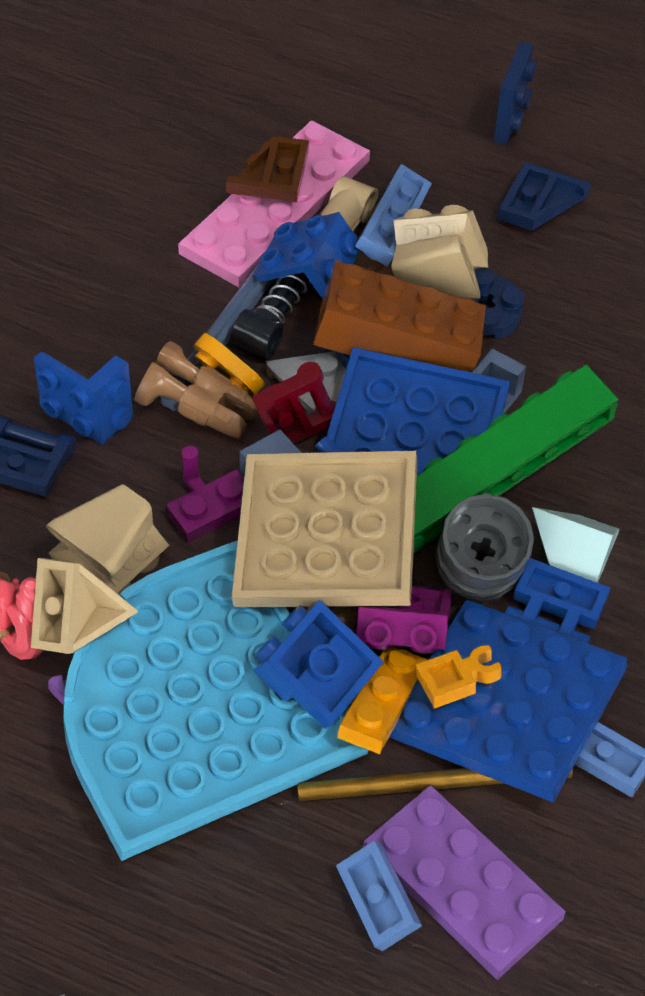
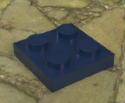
(515, 93)

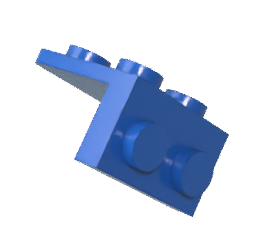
(309, 248)
(90, 406)

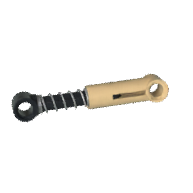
(263, 328)

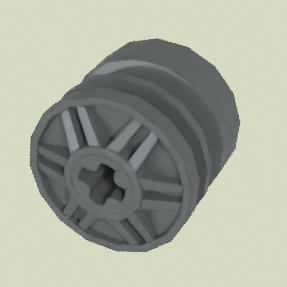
(486, 526)

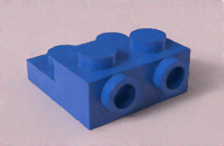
(317, 663)

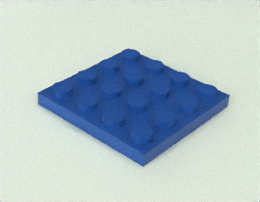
(412, 406)
(531, 719)

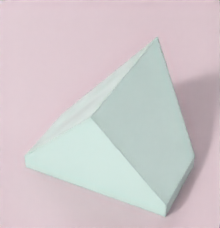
(575, 542)

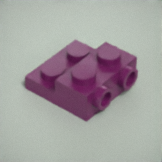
(418, 626)

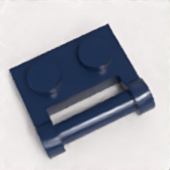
(28, 466)

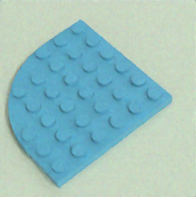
(176, 720)

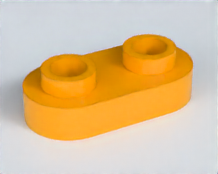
(219, 357)

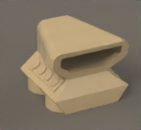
(440, 250)
(110, 537)

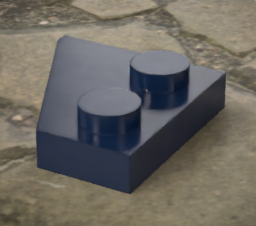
(540, 196)

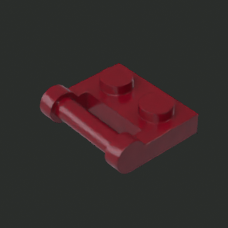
(283, 411)

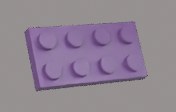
(466, 882)

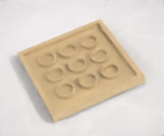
(326, 529)

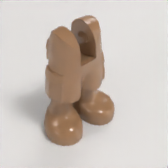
(208, 401)

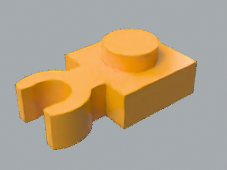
(454, 678)

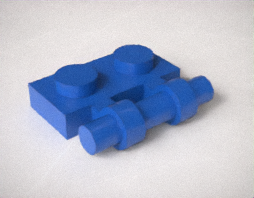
(559, 594)

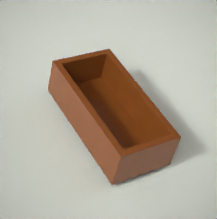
(398, 319)

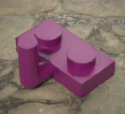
(207, 504)

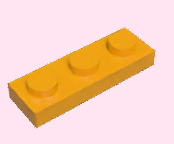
(381, 701)

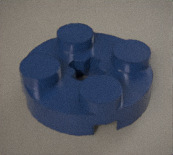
(505, 303)

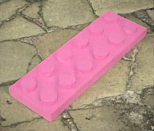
(244, 226)

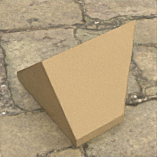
(73, 607)

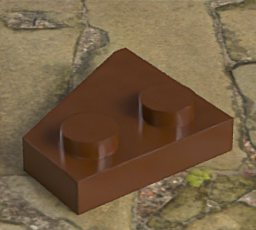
(273, 171)

